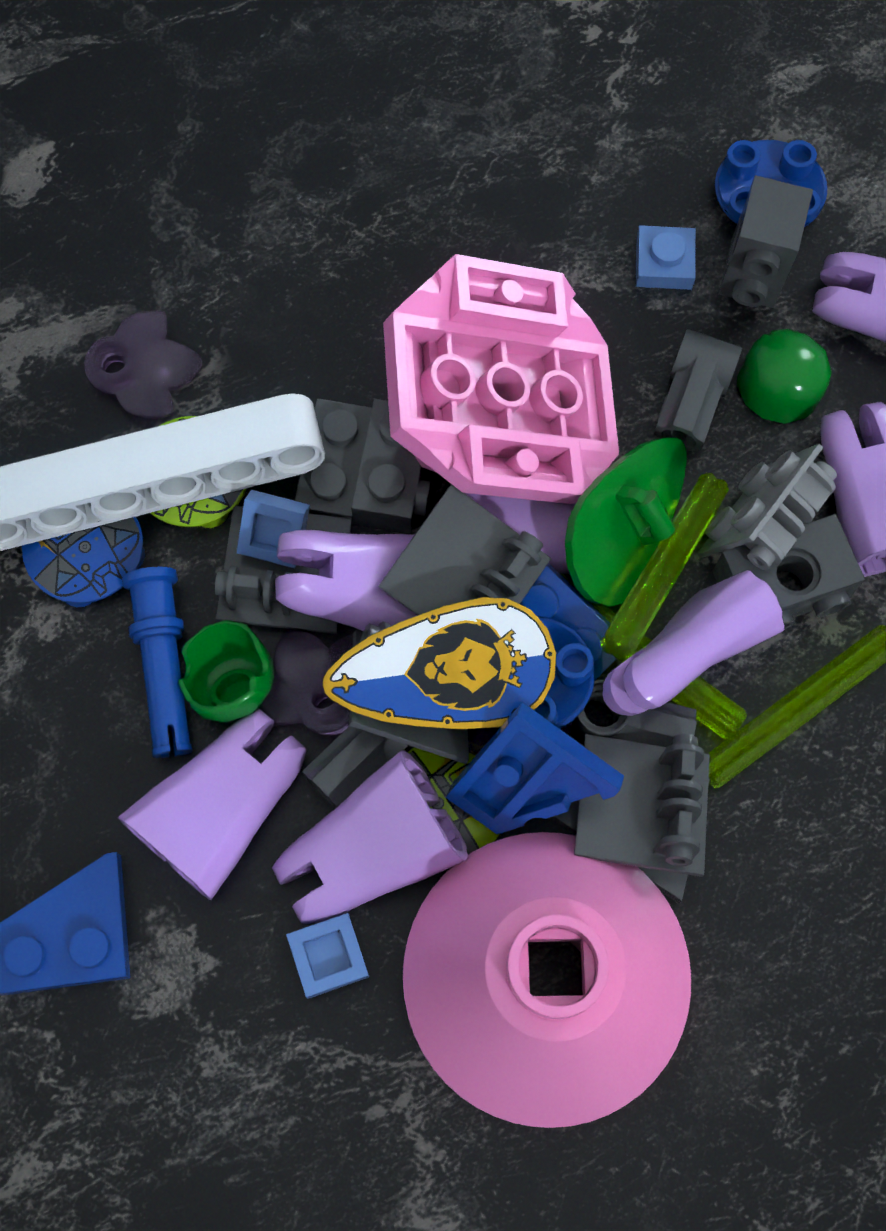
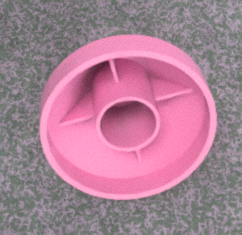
(545, 1055)

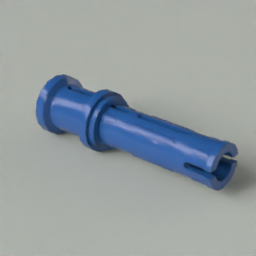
(157, 633)

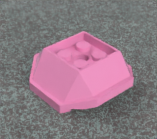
(501, 382)

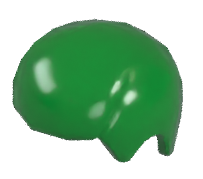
(784, 376)
(226, 671)

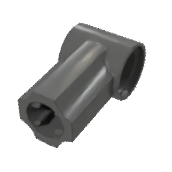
(699, 379)
(649, 727)
(349, 763)

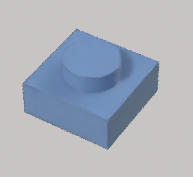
(665, 257)
(265, 520)
(327, 955)

